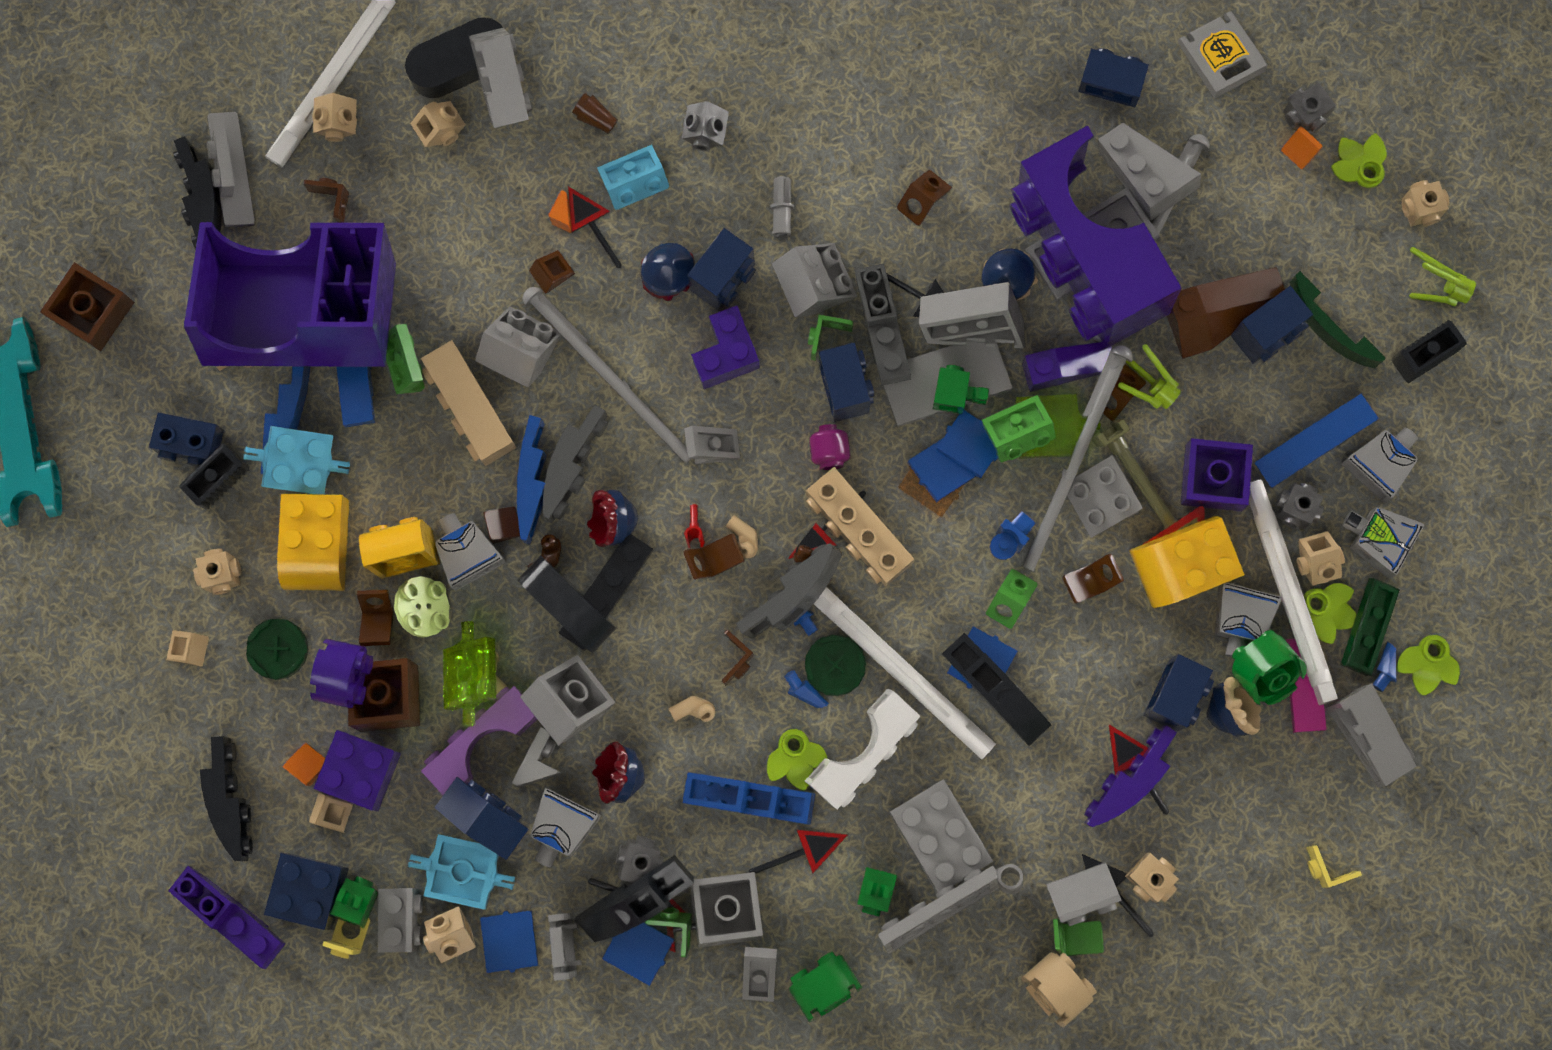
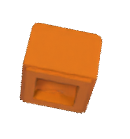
(1301, 148)
(560, 212)
(305, 764)

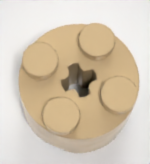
(1059, 987)

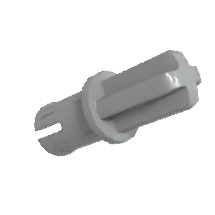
(782, 207)

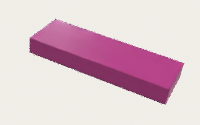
(1305, 710)

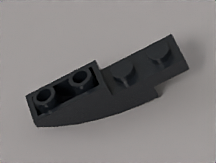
(203, 199)
(997, 689)
(227, 814)
(635, 903)

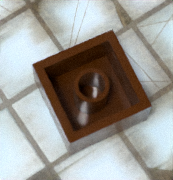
(87, 306)
(389, 698)

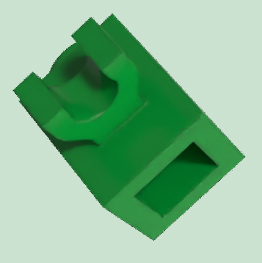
(953, 390)
(876, 891)
(355, 901)

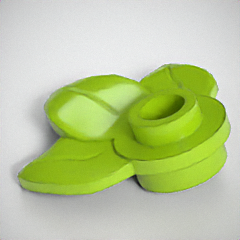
(1357, 158)
(1333, 612)
(1427, 669)
(794, 764)

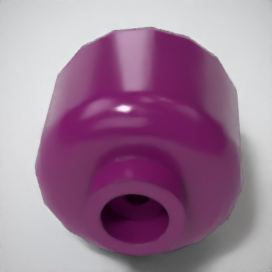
(829, 447)

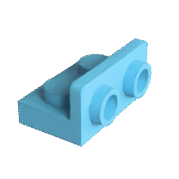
(633, 177)

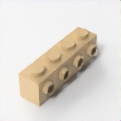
(468, 403)
(859, 526)

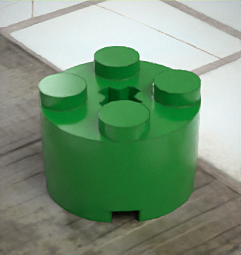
(1268, 668)
(824, 986)

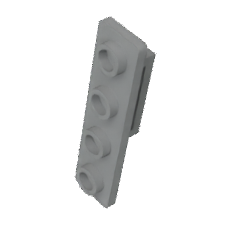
(230, 169)

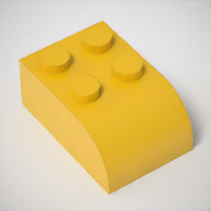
(312, 542)
(398, 548)
(1186, 562)

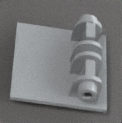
(1103, 496)

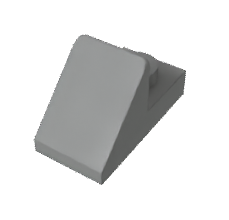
(711, 444)
(531, 768)
(759, 974)

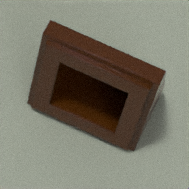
(551, 271)
(502, 524)

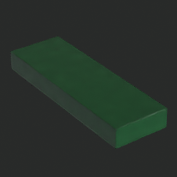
(1370, 627)

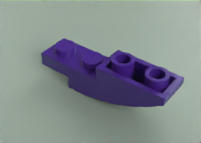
(1125, 790)
(227, 916)

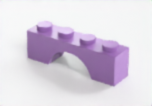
(506, 714)

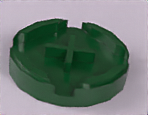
(277, 649)
(835, 665)

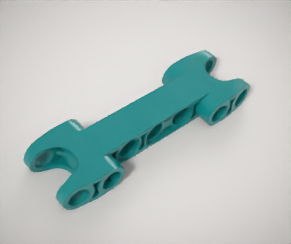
(23, 467)

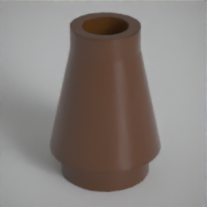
(594, 113)

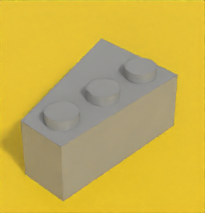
(500, 77)
(1148, 170)
(973, 314)
(1372, 735)

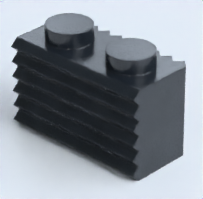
(1429, 351)
(214, 477)

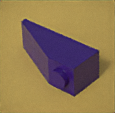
(1064, 365)

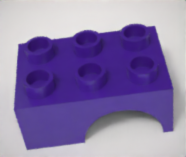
(1114, 273)
(295, 304)

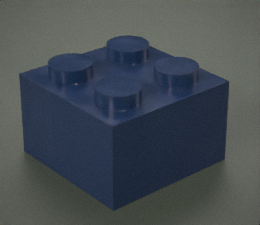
(722, 270)
(1271, 325)
(844, 381)
(1179, 693)
(482, 816)
(305, 891)

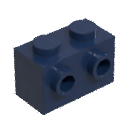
(1113, 77)
(184, 439)

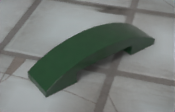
(1362, 353)

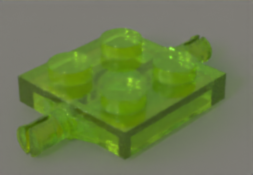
(1067, 426)
(469, 673)

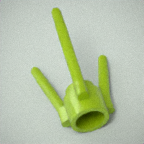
(1457, 285)
(1163, 391)

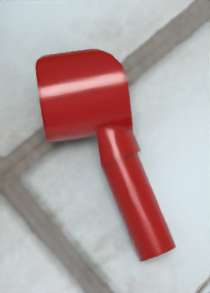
(694, 530)

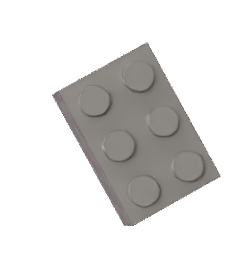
(940, 836)

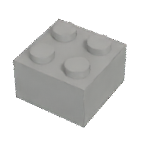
(567, 699)
(726, 909)

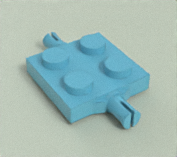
(296, 460)
(461, 872)

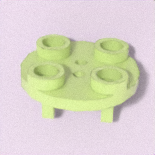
(422, 592)

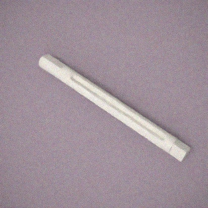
(329, 80)
(1291, 594)
(905, 674)

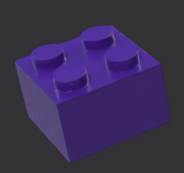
(1216, 474)
(357, 770)

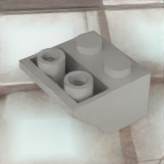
(813, 278)
(517, 346)
(1084, 893)

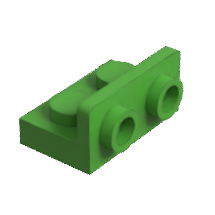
(402, 361)
(1019, 429)

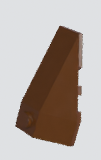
(1213, 310)

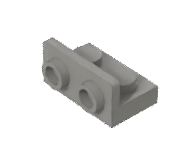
(398, 920)

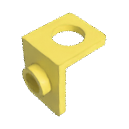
(1318, 870)
(342, 946)

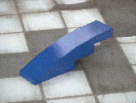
(356, 395)
(290, 403)
(1316, 440)
(529, 487)
(749, 798)

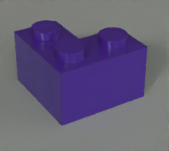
(733, 353)

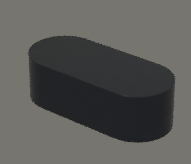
(446, 60)
(566, 604)

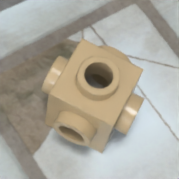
(334, 116)
(438, 124)
(1425, 203)
(1320, 558)
(226, 576)
(1141, 876)
(448, 935)

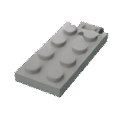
(949, 902)

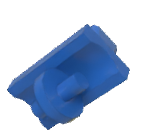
(1011, 537)

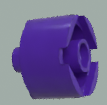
(340, 674)

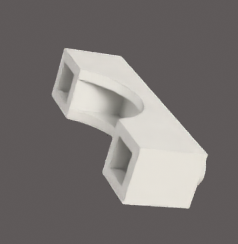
(890, 721)

